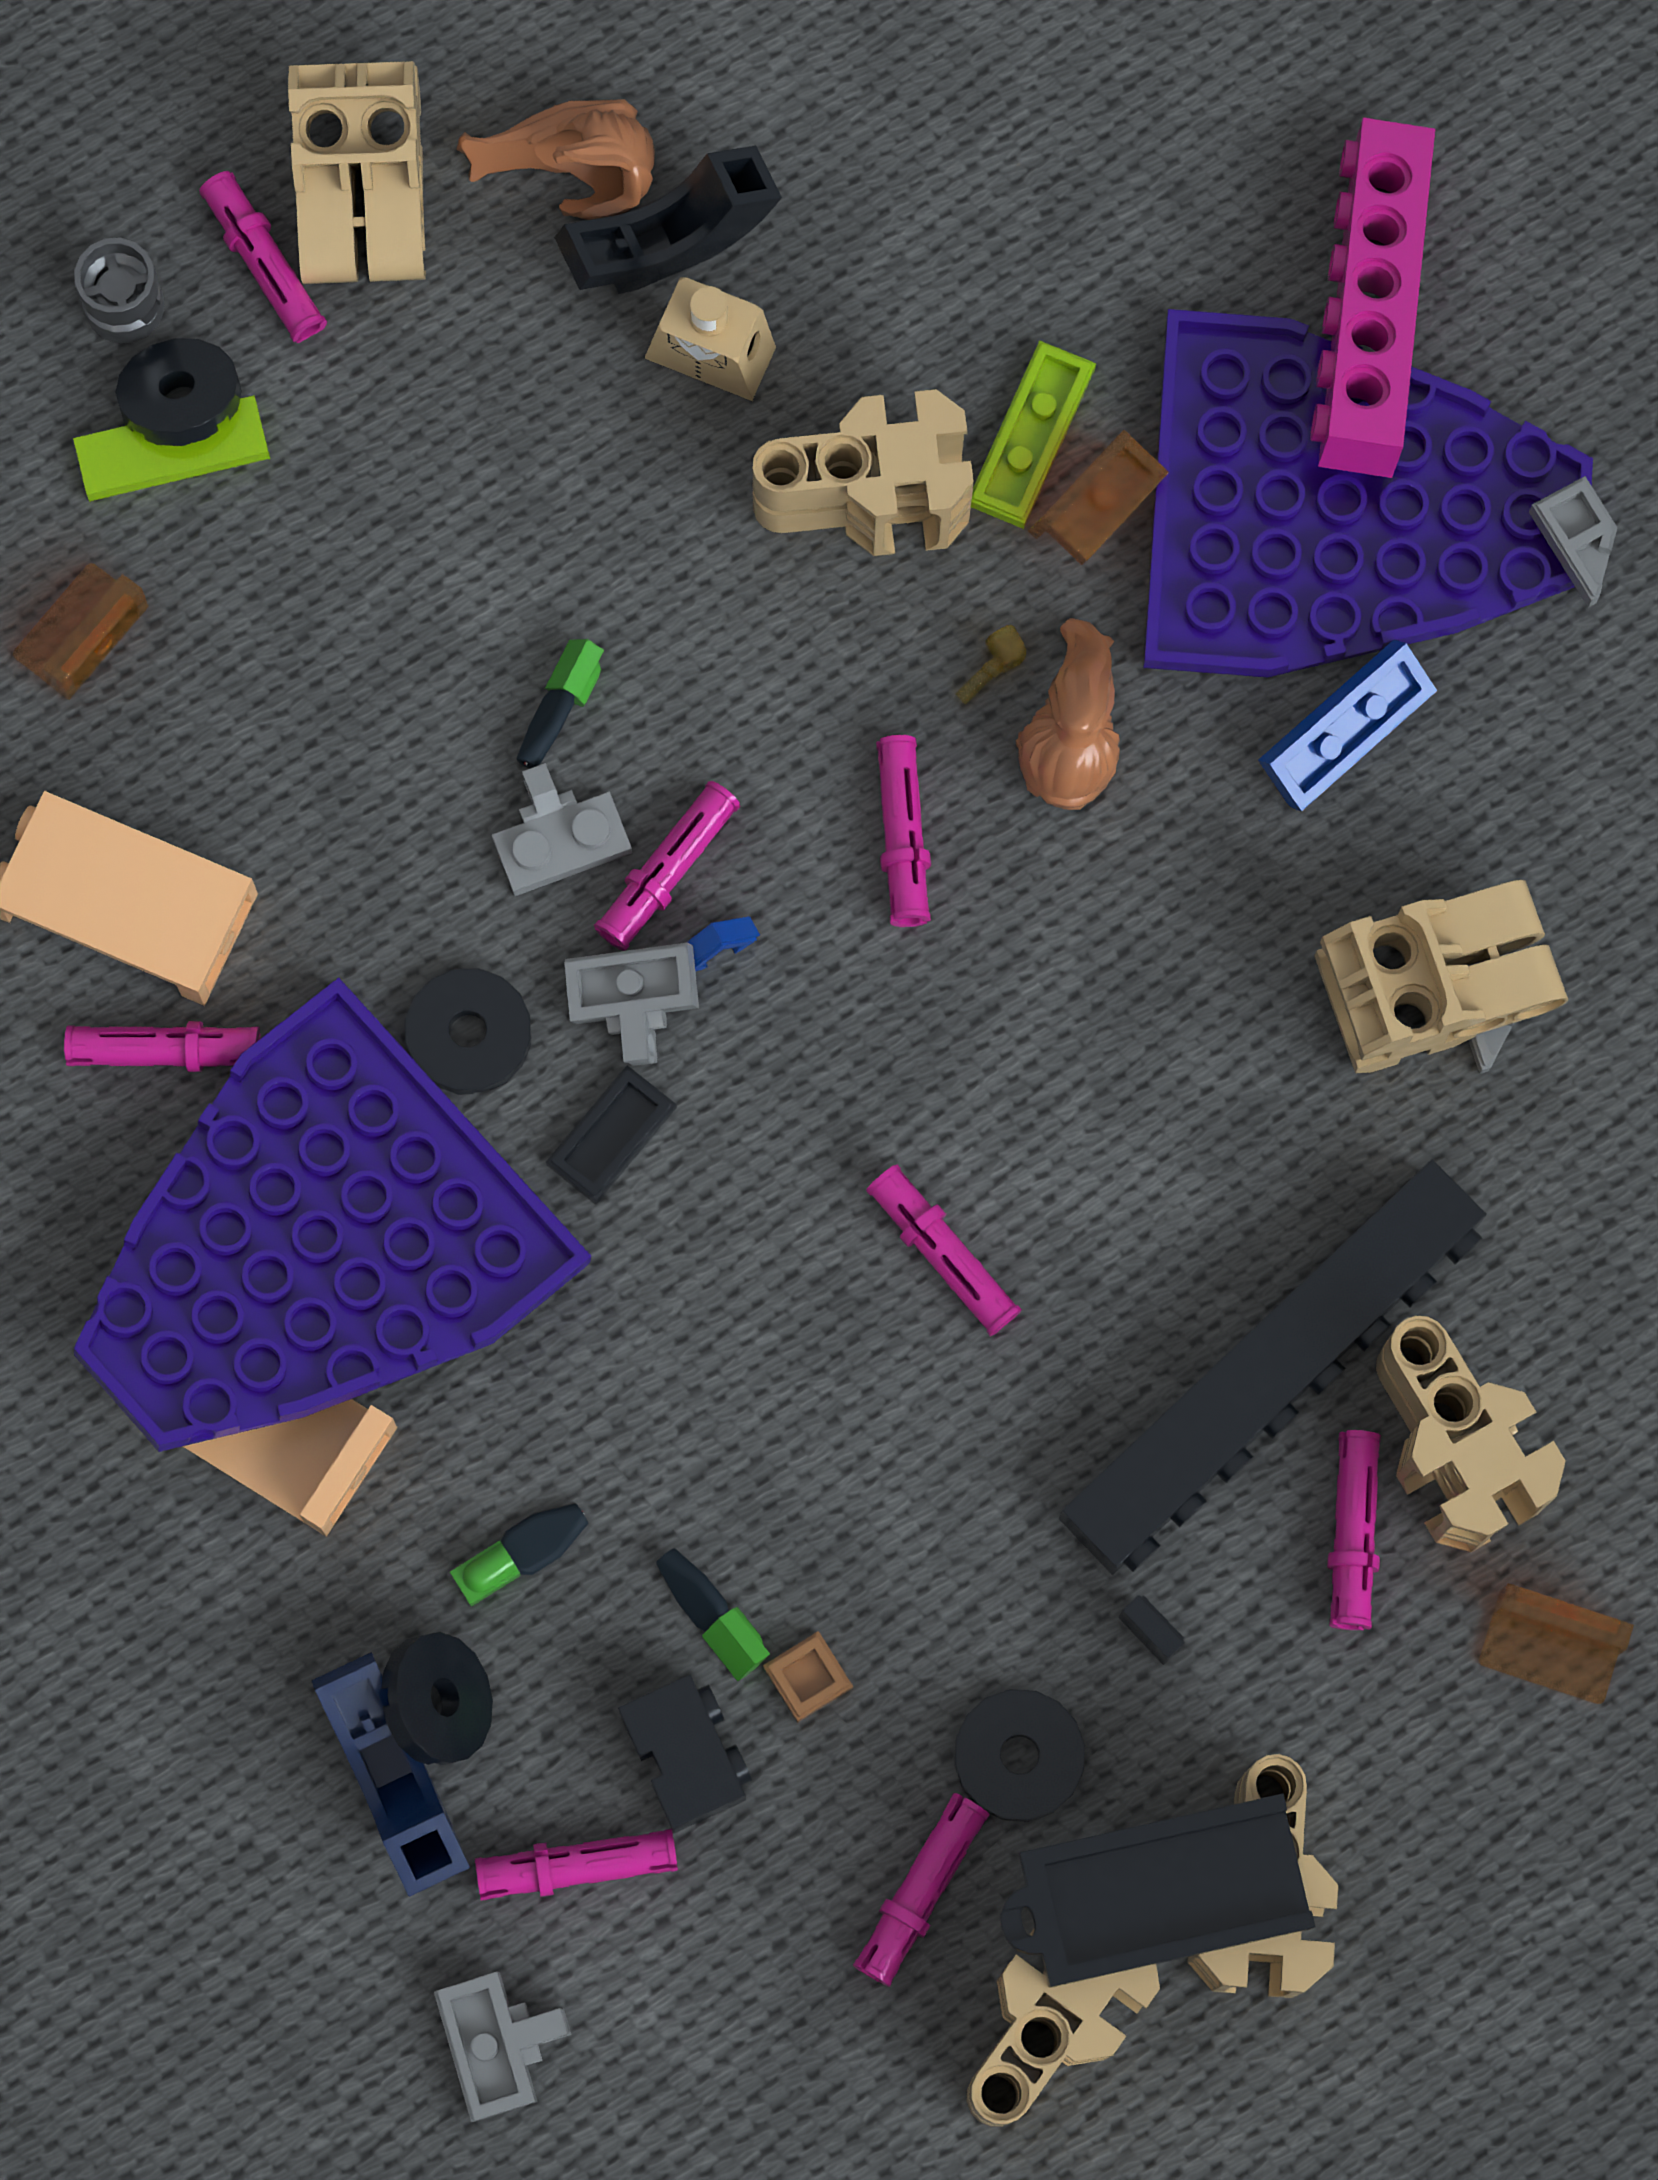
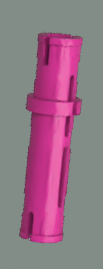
(250, 237)
(905, 852)
(650, 886)
(150, 1046)
(943, 1249)
(1354, 1542)
(575, 1864)
(914, 1901)

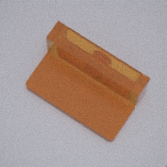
(1101, 497)
(81, 629)
(1554, 1643)

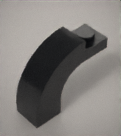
(684, 228)

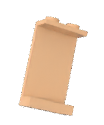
(125, 894)
(307, 1462)

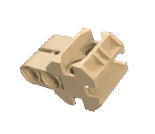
(327, 175)
(871, 476)
(1437, 947)
(1468, 1458)
(1293, 1961)
(1069, 2013)

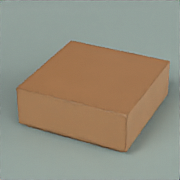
(808, 1676)

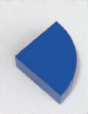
(722, 935)

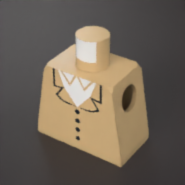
(710, 337)

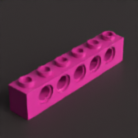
(1400, 162)

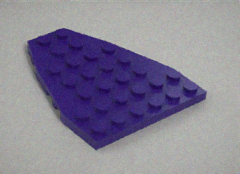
(1308, 565)
(317, 1240)

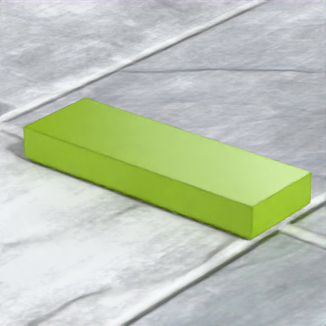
(1031, 434)
(125, 462)

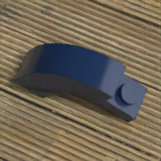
(393, 1783)

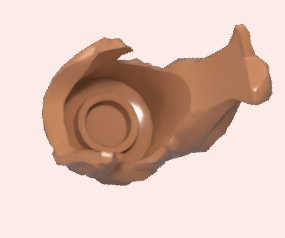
(585, 138)
(1071, 742)

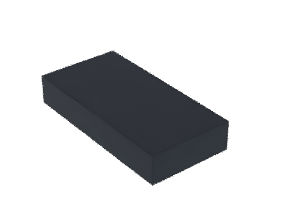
(611, 1134)

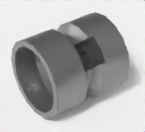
(119, 290)

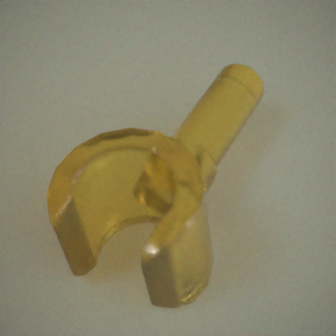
(1007, 653)

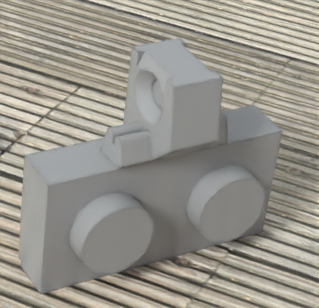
(558, 835)
(632, 993)
(494, 2043)

